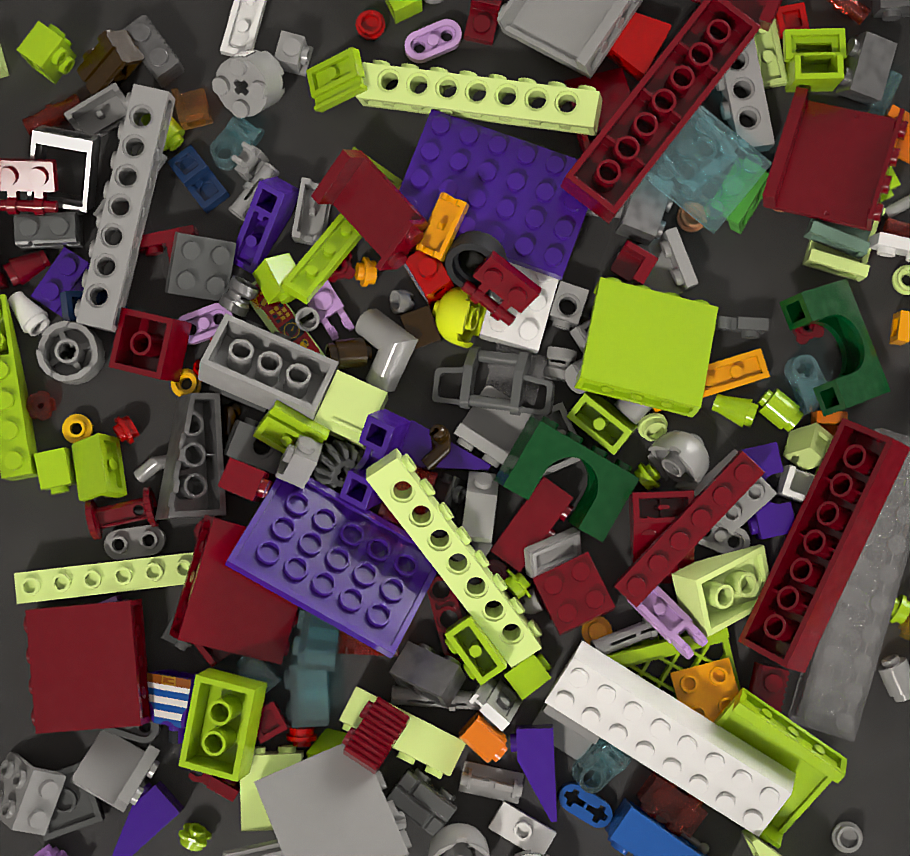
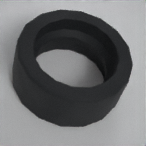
(474, 241)

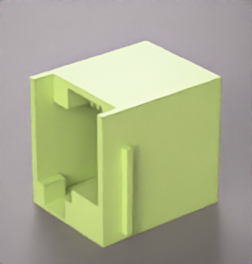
(347, 407)

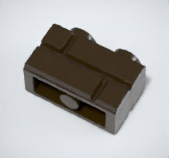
(109, 60)

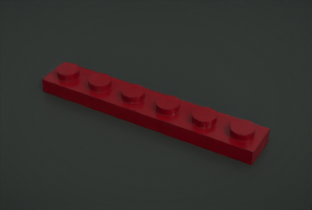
(688, 528)

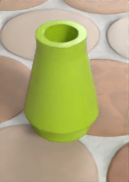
(738, 410)

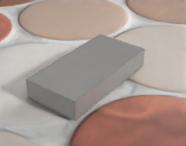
(552, 552)

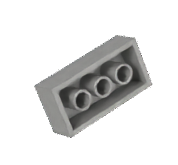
(266, 368)

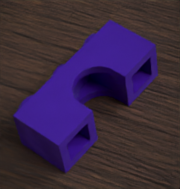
(380, 435)
(772, 518)

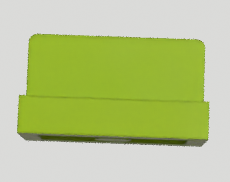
(99, 467)

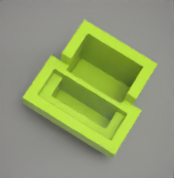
(814, 58)

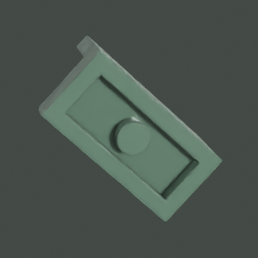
(839, 237)

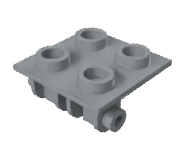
(747, 505)

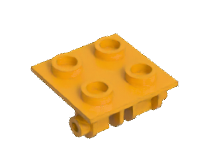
(706, 687)

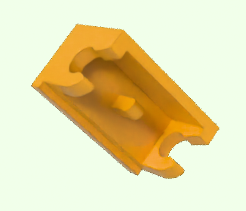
(443, 226)

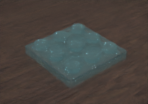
(708, 169)

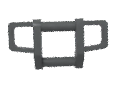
(515, 404)

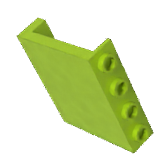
(647, 347)
(789, 746)

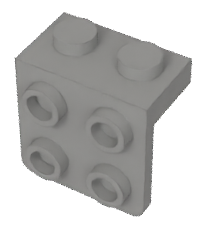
(491, 430)
(115, 770)
(28, 795)

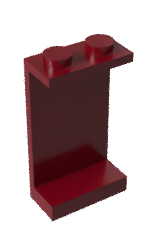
(372, 207)

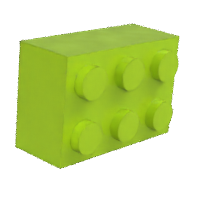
(222, 724)

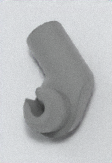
(150, 467)

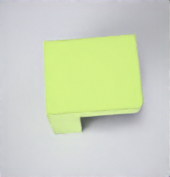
(807, 446)

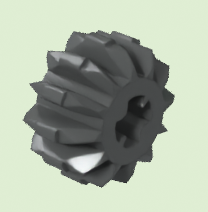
(335, 463)

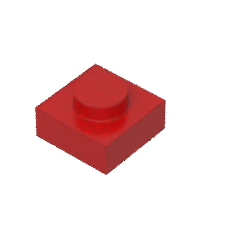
(791, 17)

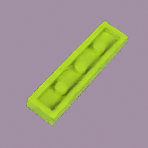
(321, 260)

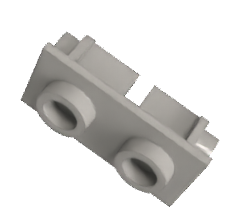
(491, 782)

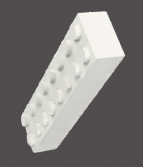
(671, 739)

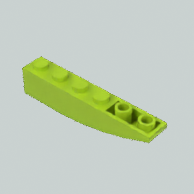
(16, 425)

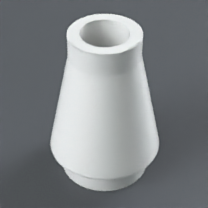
(29, 315)

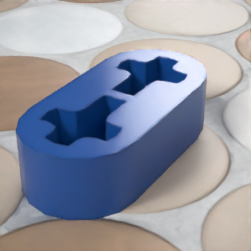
(581, 810)

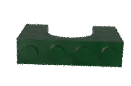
(838, 312)
(607, 482)

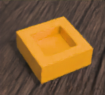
(900, 328)

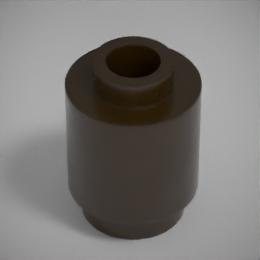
(349, 352)

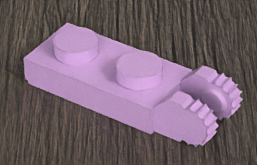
(327, 304)
(670, 621)

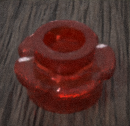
(33, 402)

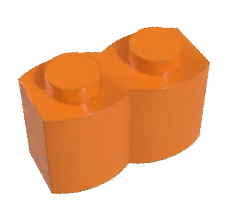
(484, 738)

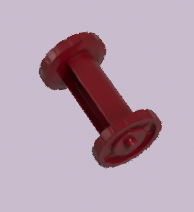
(120, 513)

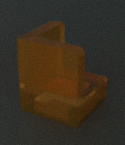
(192, 108)

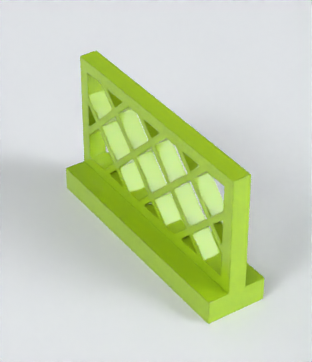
(659, 648)

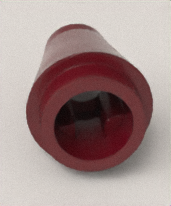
(25, 267)

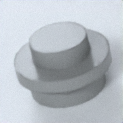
(846, 837)

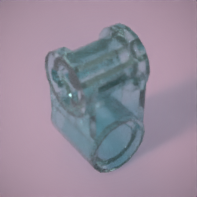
(231, 137)
(803, 383)
(602, 763)

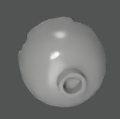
(681, 458)
(458, 840)

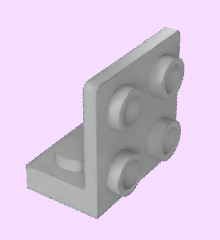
(673, 269)

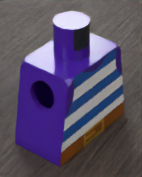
(170, 700)

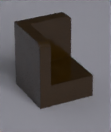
(422, 326)

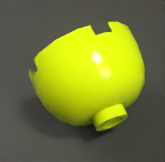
(458, 317)

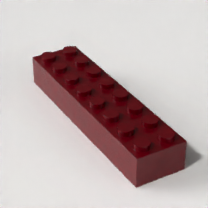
(659, 107)
(823, 545)

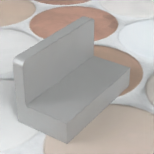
(567, 734)

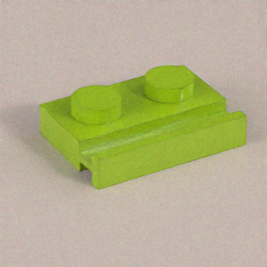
(336, 79)
(284, 425)

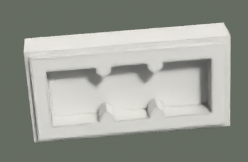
(521, 829)

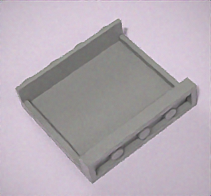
(568, 30)
(331, 809)

